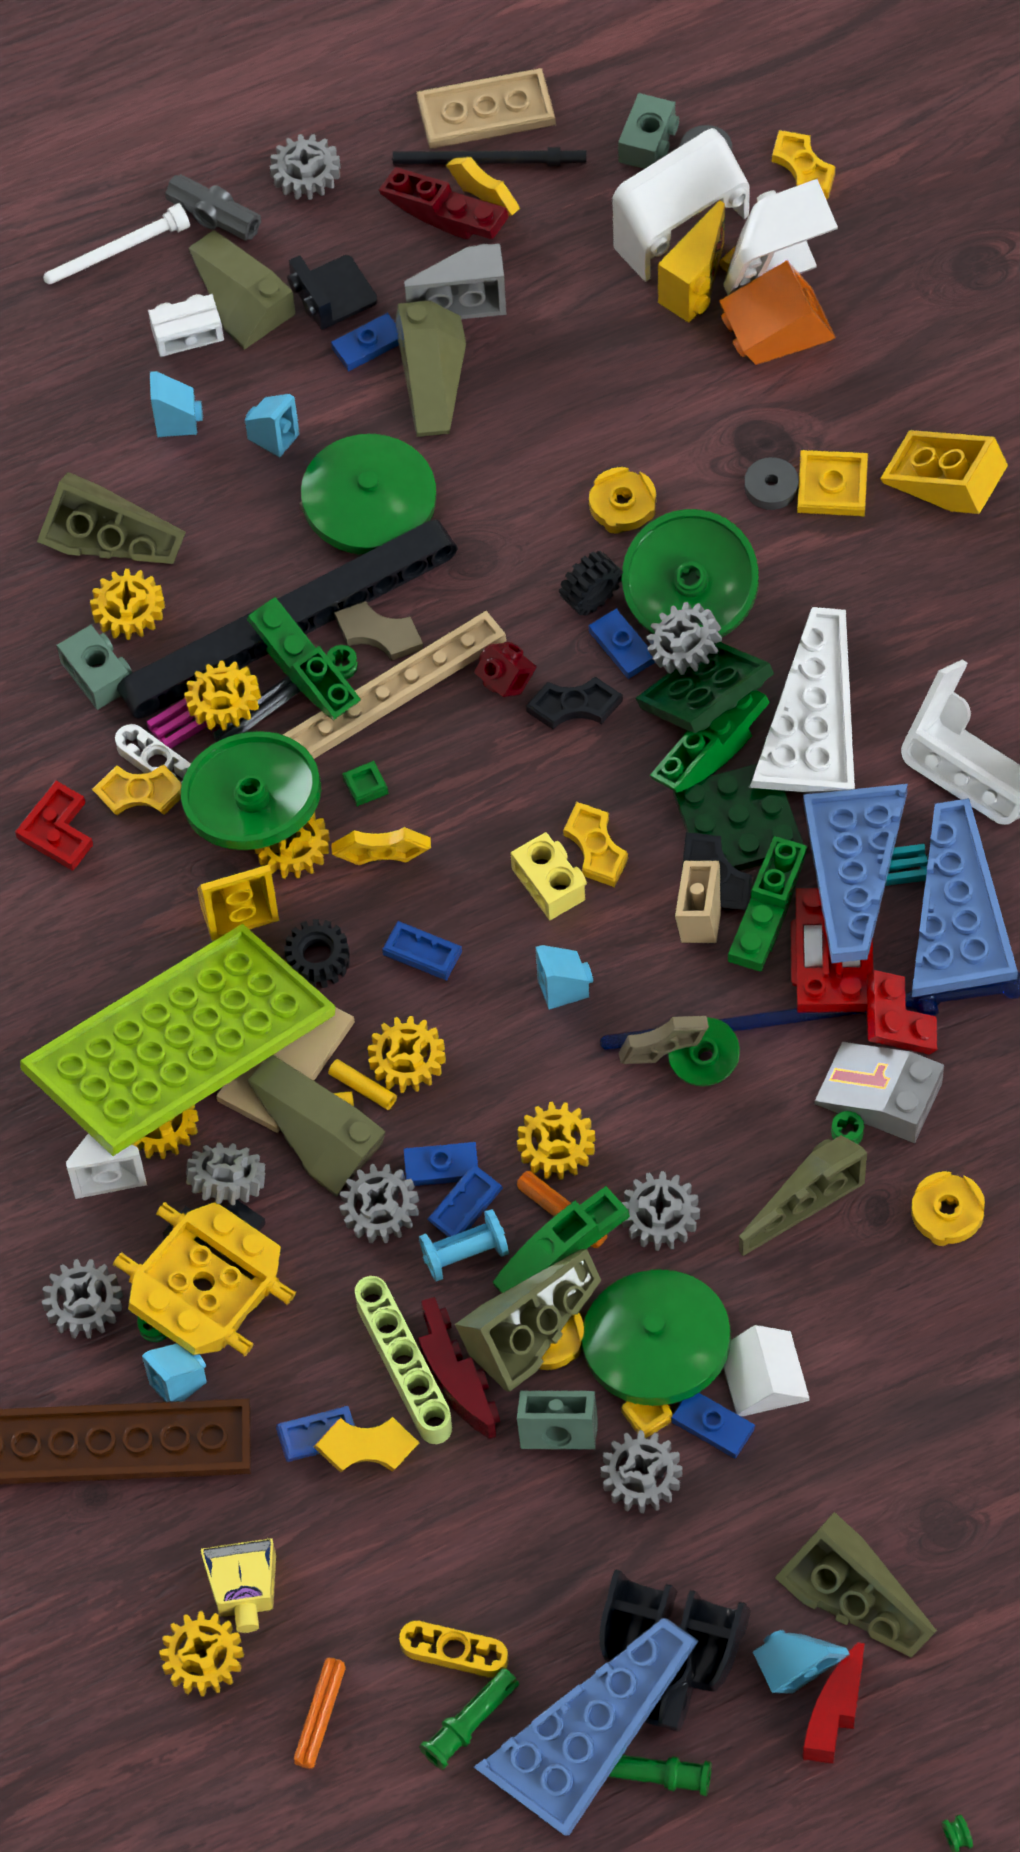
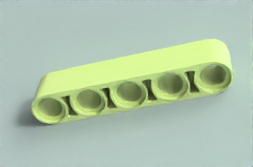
(406, 1375)

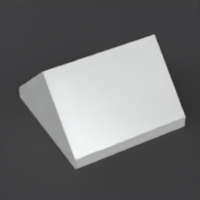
(98, 1172)
(764, 1371)

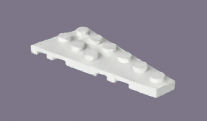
(812, 727)

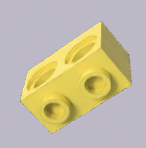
(541, 878)

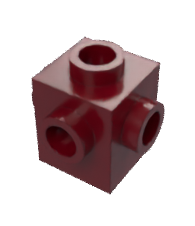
(504, 669)

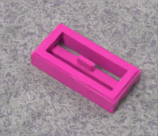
(172, 718)

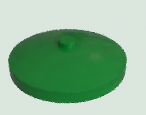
(367, 492)
(691, 560)
(251, 790)
(656, 1337)

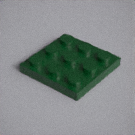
(703, 695)
(739, 814)

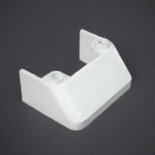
(672, 193)
(779, 233)
(957, 759)

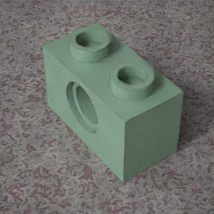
(647, 131)
(85, 650)
(557, 1419)

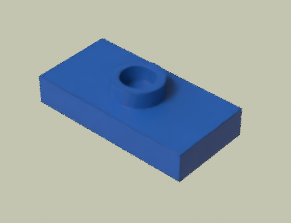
(366, 342)
(621, 643)
(422, 950)
(439, 1163)
(465, 1202)
(713, 1424)
(301, 1434)

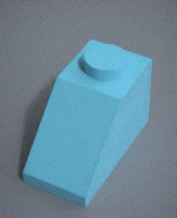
(174, 406)
(273, 423)
(562, 976)
(174, 1372)
(795, 1660)

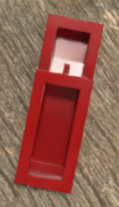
(834, 1708)

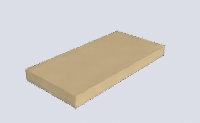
(485, 108)
(305, 1054)

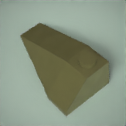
(245, 292)
(432, 360)
(101, 523)
(320, 1126)
(820, 1180)
(520, 1324)
(851, 1582)

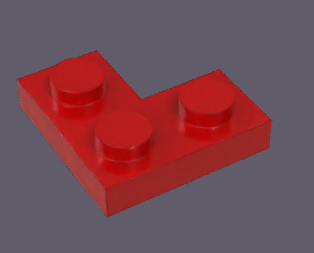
(49, 828)
(891, 1022)

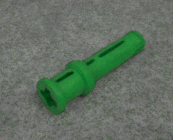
(458, 1729)
(669, 1773)

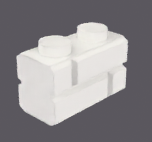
(186, 324)

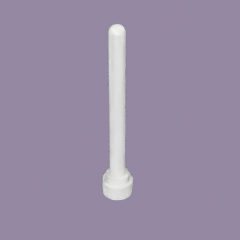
(172, 220)

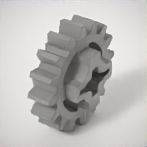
(305, 166)
(684, 638)
(225, 1173)
(677, 1212)
(379, 1219)
(81, 1283)
(645, 1485)

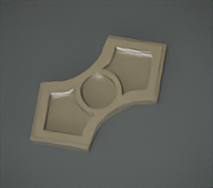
(364, 626)
(674, 1035)

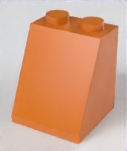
(775, 315)

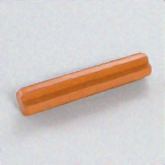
(546, 1197)
(319, 1713)

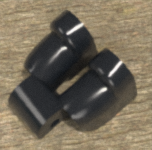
(636, 1608)

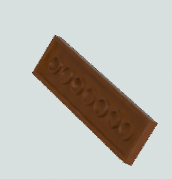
(125, 1441)

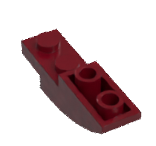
(438, 206)
(456, 1378)

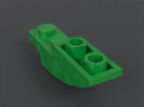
(302, 661)
(706, 751)
(768, 904)
(562, 1236)

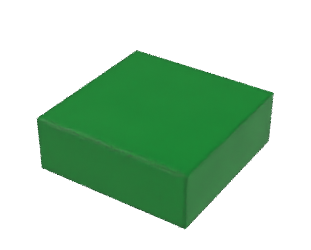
(365, 783)

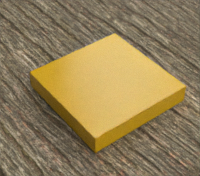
(832, 483)

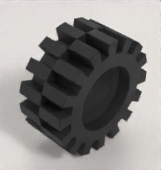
(591, 583)
(318, 935)

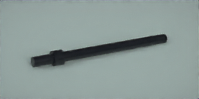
(552, 156)

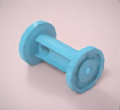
(463, 1245)

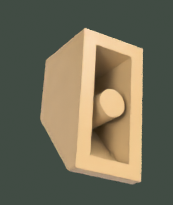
(699, 902)

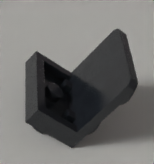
(331, 290)

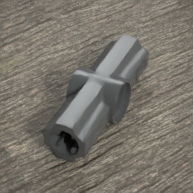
(213, 207)

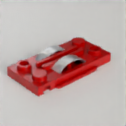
(819, 982)

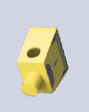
(242, 1580)

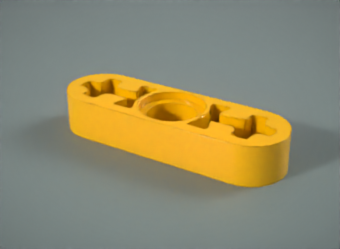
(423, 1652)

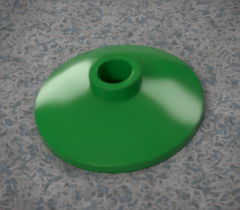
(725, 1051)

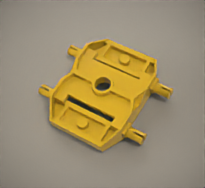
(164, 1285)

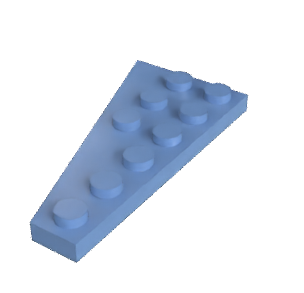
(852, 853)
(961, 920)
(578, 1740)

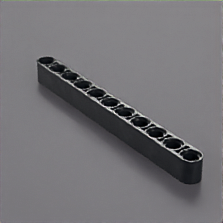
(308, 605)

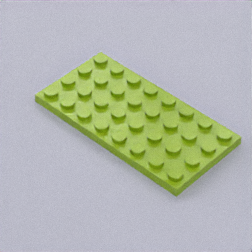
(177, 1039)

